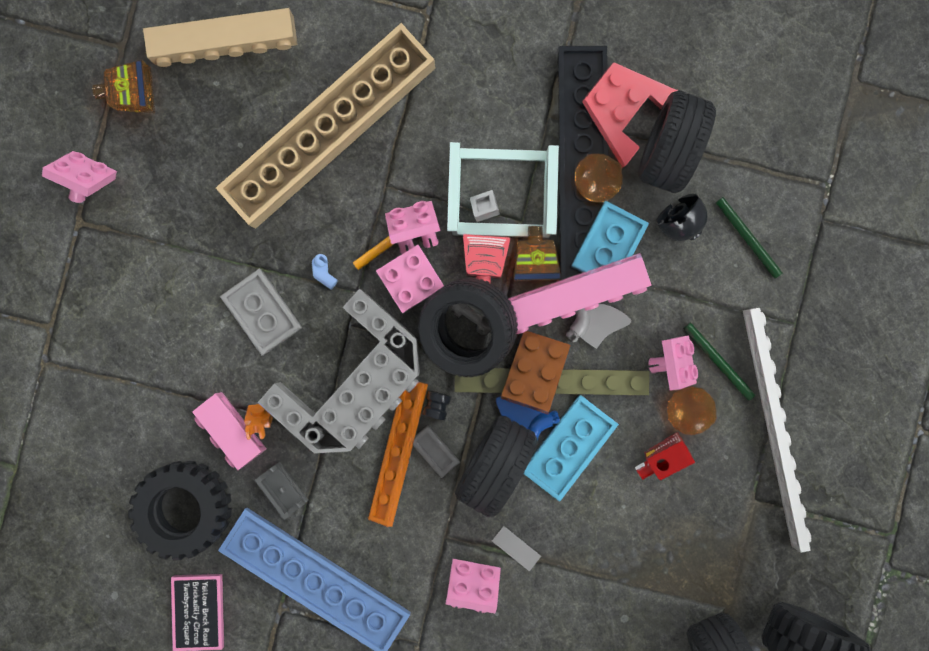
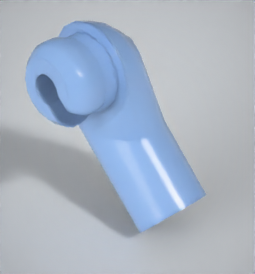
(320, 271)

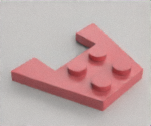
(617, 100)

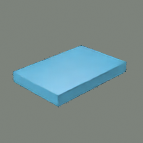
(610, 238)

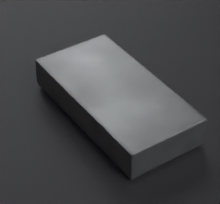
(435, 451)

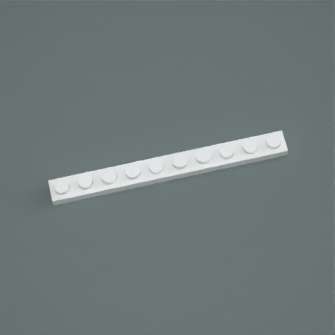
(778, 437)

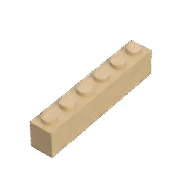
(220, 37)

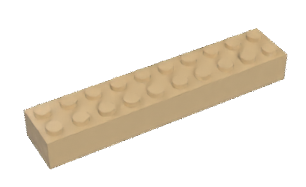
(327, 126)

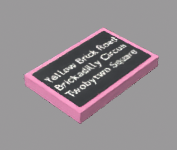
(197, 612)

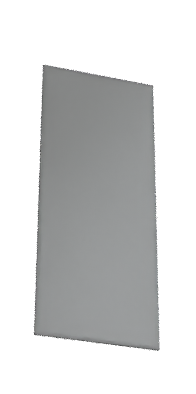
(516, 548)

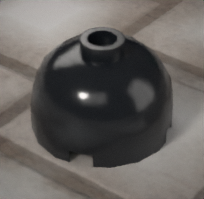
(685, 219)

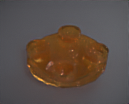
(598, 177)
(691, 410)

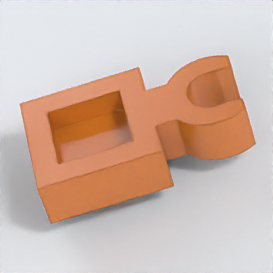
(256, 420)

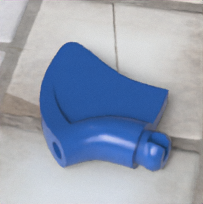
(527, 417)

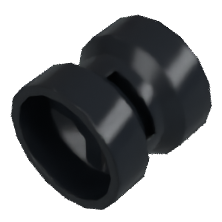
(436, 405)

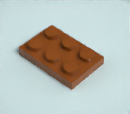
(535, 372)

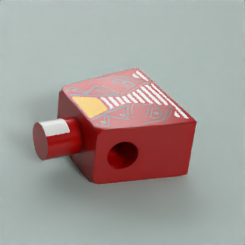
(673, 451)

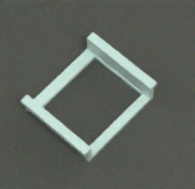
(550, 158)

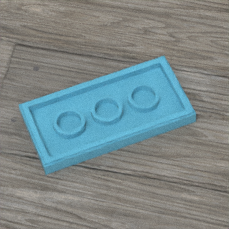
(569, 447)

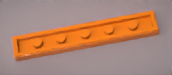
(397, 456)

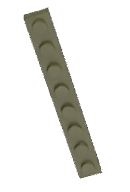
(570, 382)

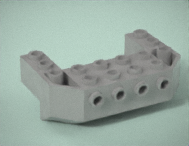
(363, 395)

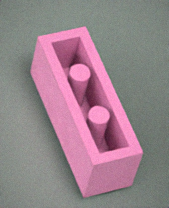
(228, 431)

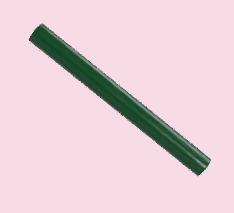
(749, 237)
(719, 361)

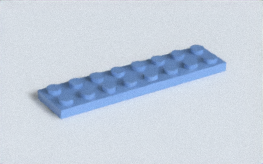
(314, 581)

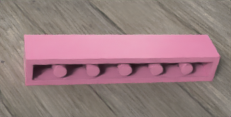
(580, 292)

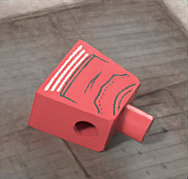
(485, 255)

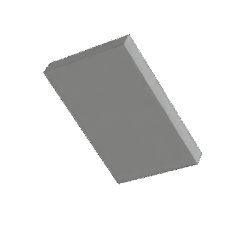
(261, 312)

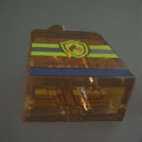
(127, 88)
(536, 258)

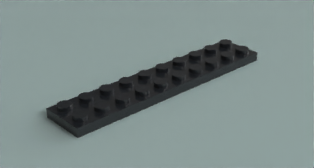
(578, 136)

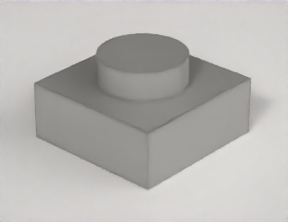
(484, 206)

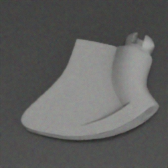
(597, 324)

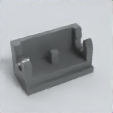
(281, 490)

